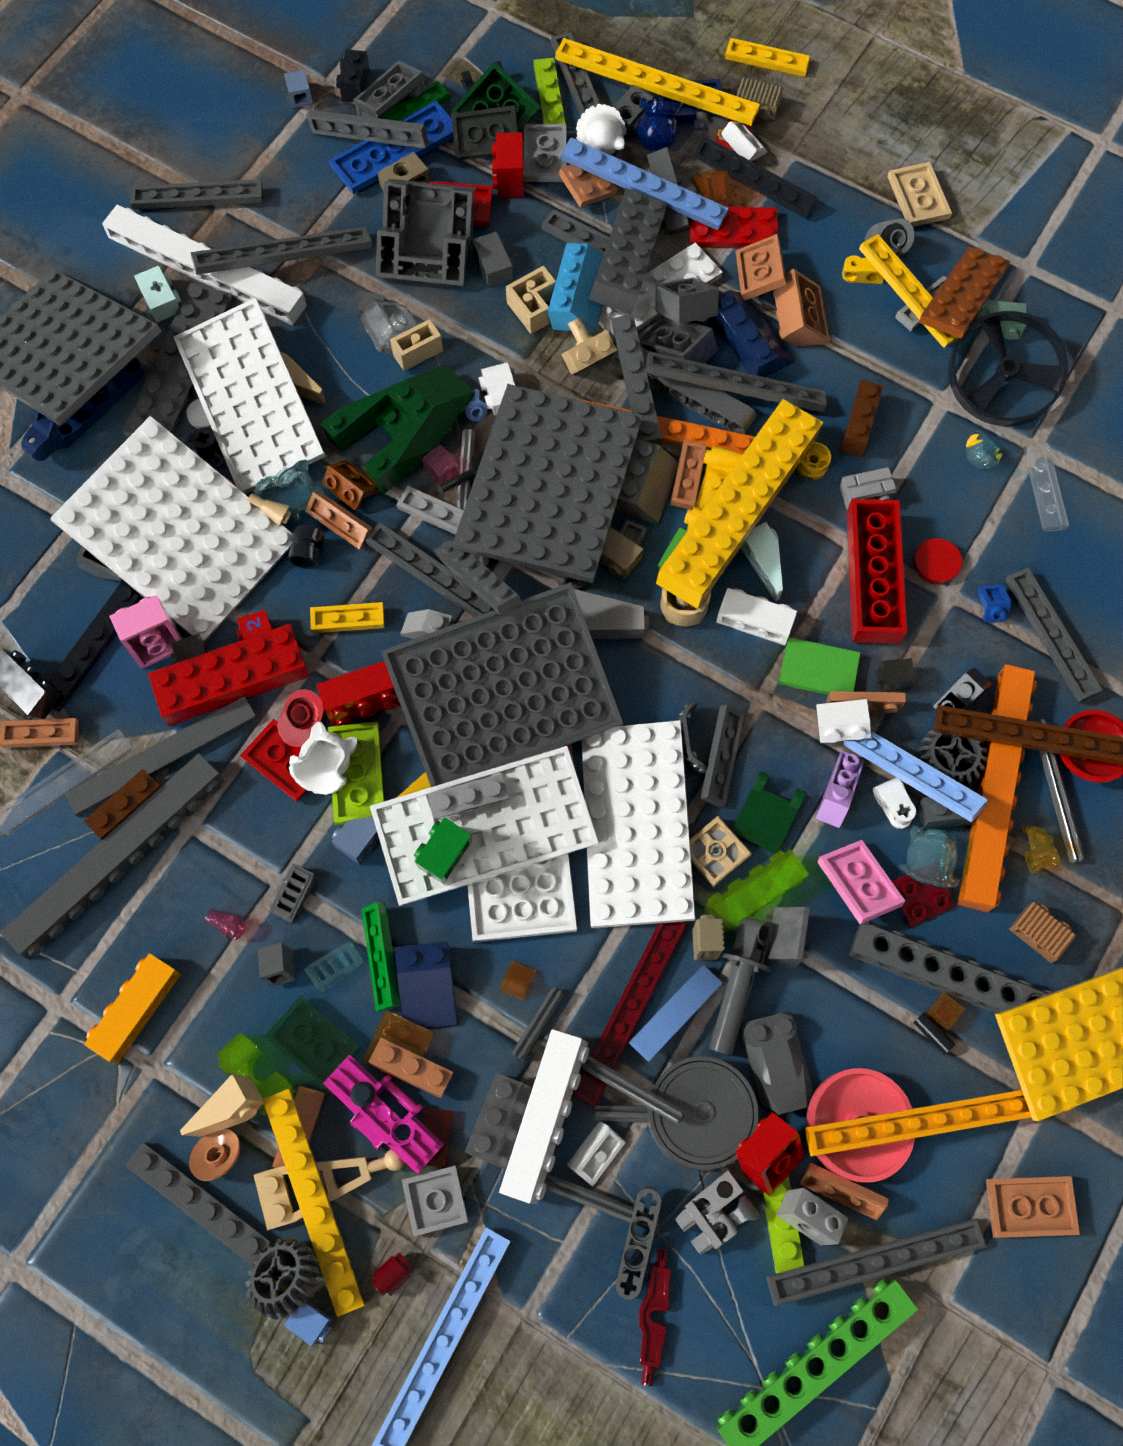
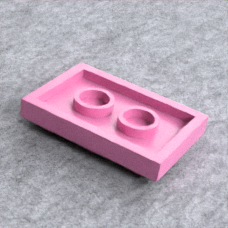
(861, 881)

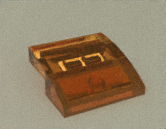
(401, 1033)

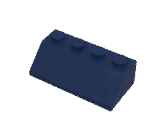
(749, 335)

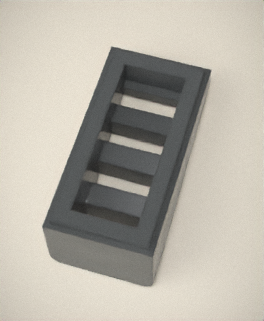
(290, 880)

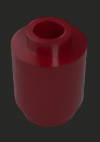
(392, 1274)

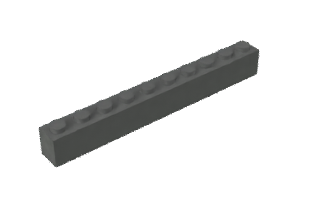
(112, 857)

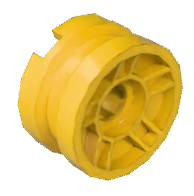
(817, 453)

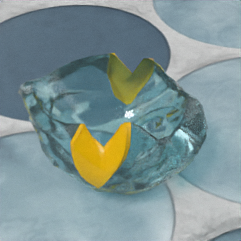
(982, 451)

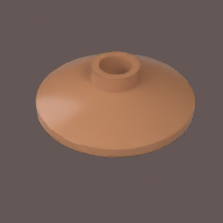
(214, 1155)

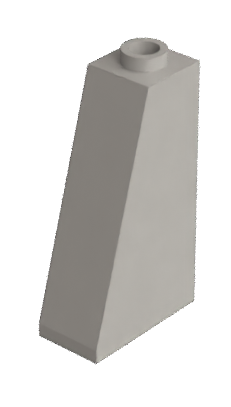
(611, 617)

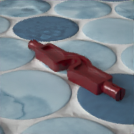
(654, 1332)

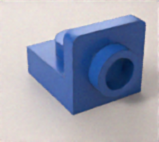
(995, 603)

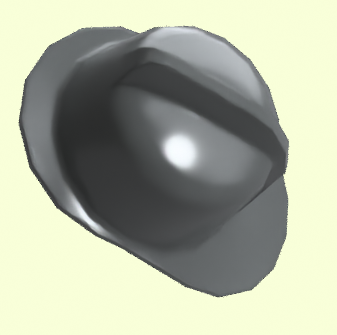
(896, 233)

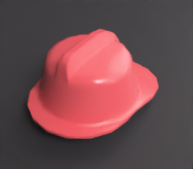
(298, 716)

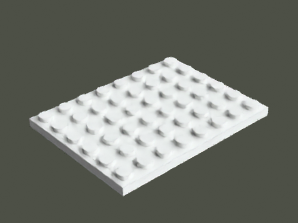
(174, 529)

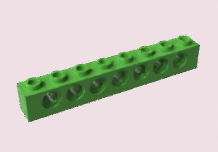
(833, 1366)

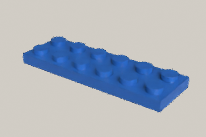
(361, 163)

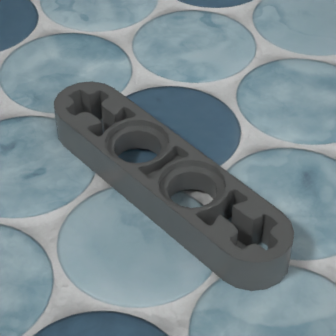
(638, 1242)

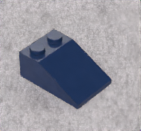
(426, 984)

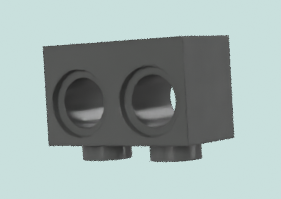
(629, 108)

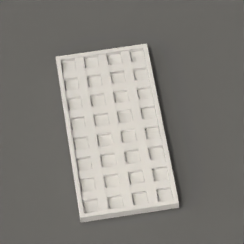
(248, 395)
(536, 824)
(641, 826)

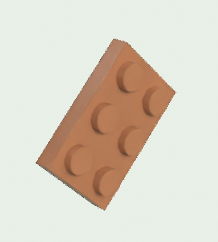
(760, 267)
(1032, 1207)

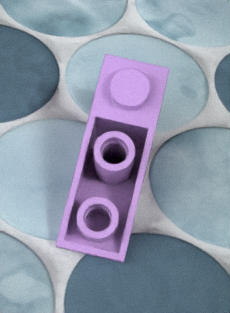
(840, 789)

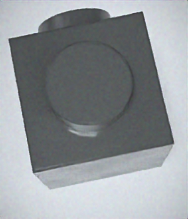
(276, 964)

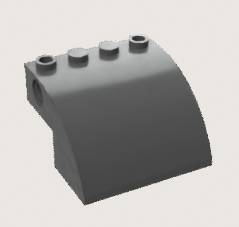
(426, 232)

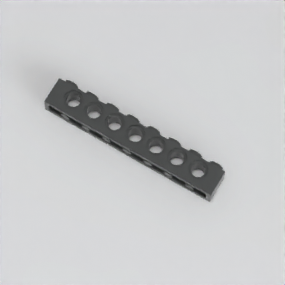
(992, 1000)

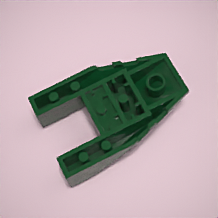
(411, 413)

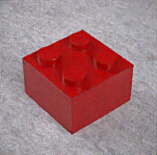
(508, 165)
(770, 1153)

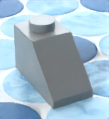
(424, 622)

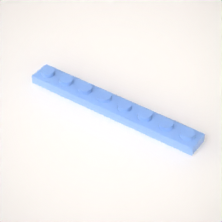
(442, 1340)

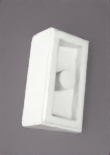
(743, 141)
(596, 1153)

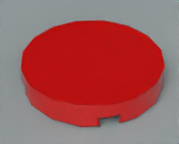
(937, 561)

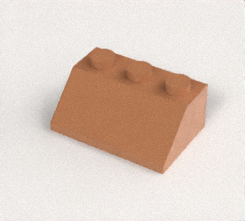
(801, 311)

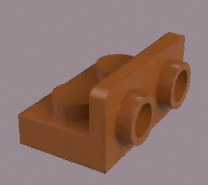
(348, 484)

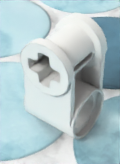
(894, 799)

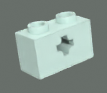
(157, 293)

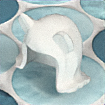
(602, 128)
(322, 761)

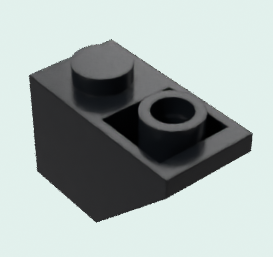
(965, 691)

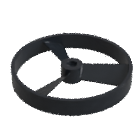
(1046, 376)

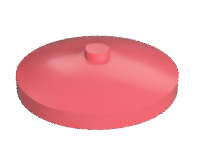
(857, 1095)

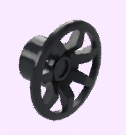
(206, 445)

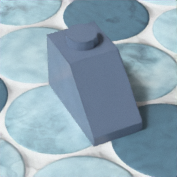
(356, 838)

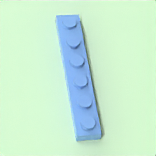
(919, 775)

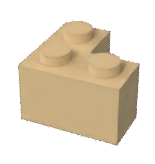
(529, 298)

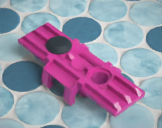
(376, 1120)

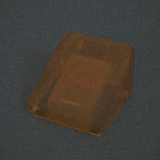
(517, 980)

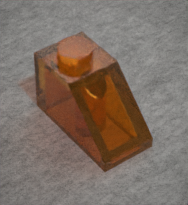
(714, 185)

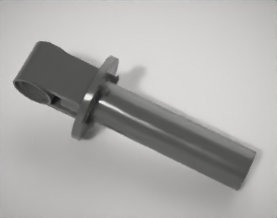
(747, 959)

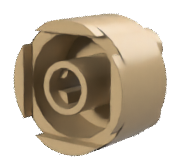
(680, 612)

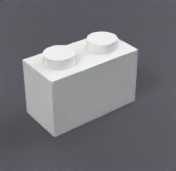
(843, 721)

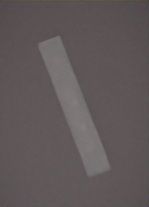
(66, 778)

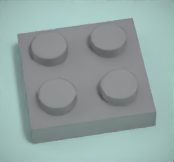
(434, 1201)

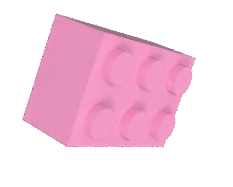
(146, 631)

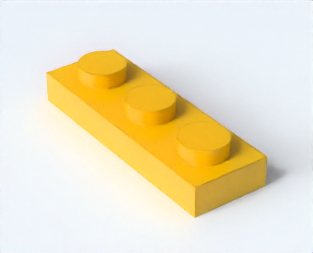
(347, 617)

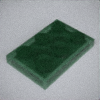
(311, 1041)

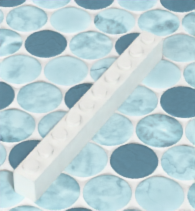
(175, 251)

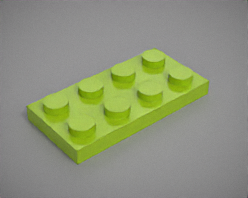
(363, 775)

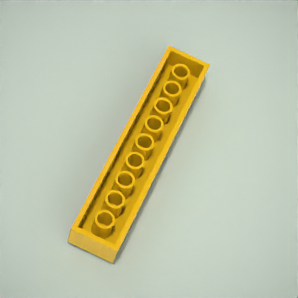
(739, 504)

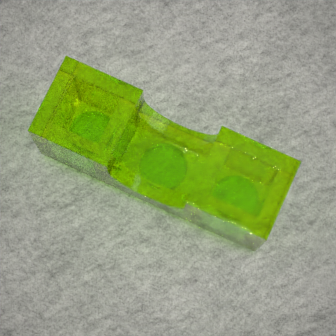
(239, 1058)

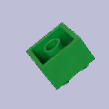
(442, 850)

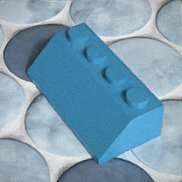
(574, 286)

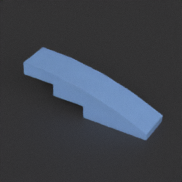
(675, 1013)

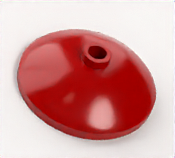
(1090, 769)

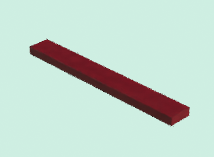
(630, 1007)

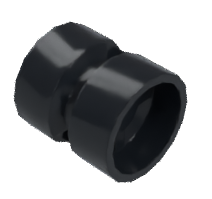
(307, 547)

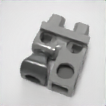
(708, 1214)

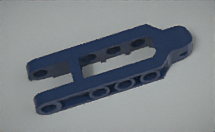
(49, 434)

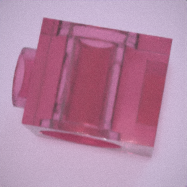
(440, 465)

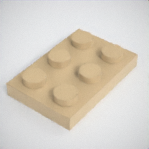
(919, 194)

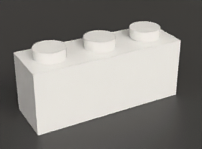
(756, 616)

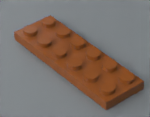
(964, 292)

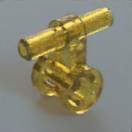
(1042, 851)

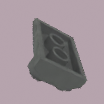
(389, 90)
(777, 1063)

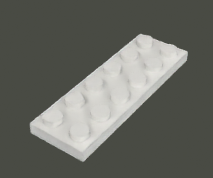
(684, 265)

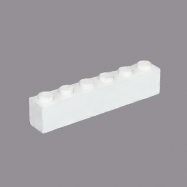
(544, 1117)

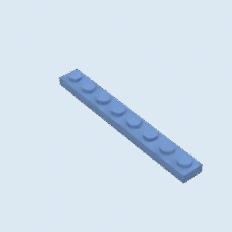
(646, 183)

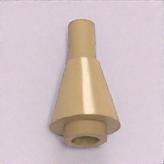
(275, 511)

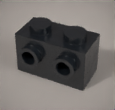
(353, 74)

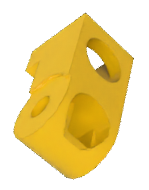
(860, 271)

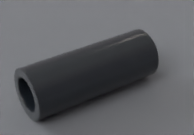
(934, 1033)

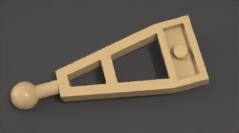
(275, 1194)

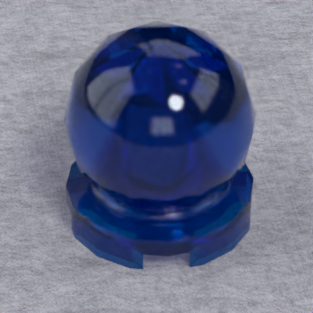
(658, 124)

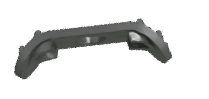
(690, 757)

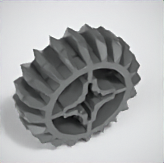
(973, 755)
(288, 1283)

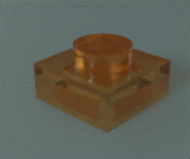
(945, 1011)

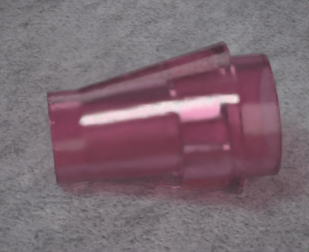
(228, 924)

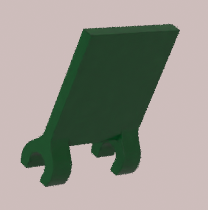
(766, 816)

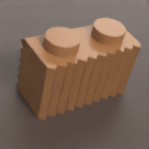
(1043, 932)

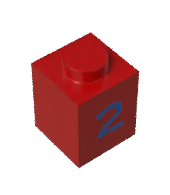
(253, 625)

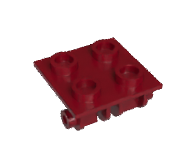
(922, 899)

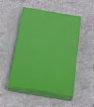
(818, 667)

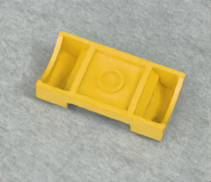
(719, 464)

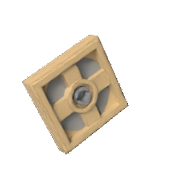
(717, 851)

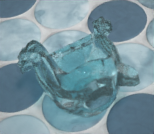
(290, 487)
(932, 857)

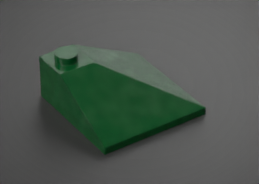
(497, 90)

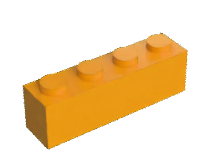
(132, 1009)

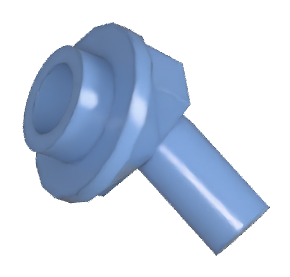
(476, 409)

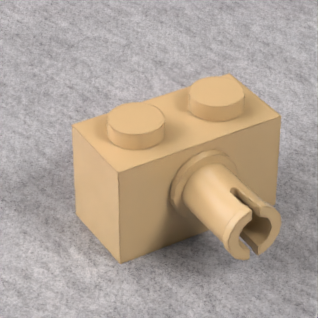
(588, 348)

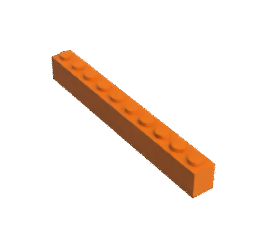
(997, 783)

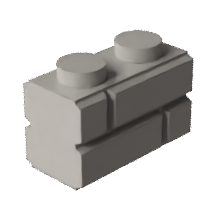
(868, 485)

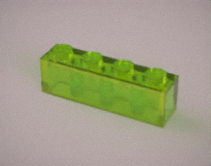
(757, 890)

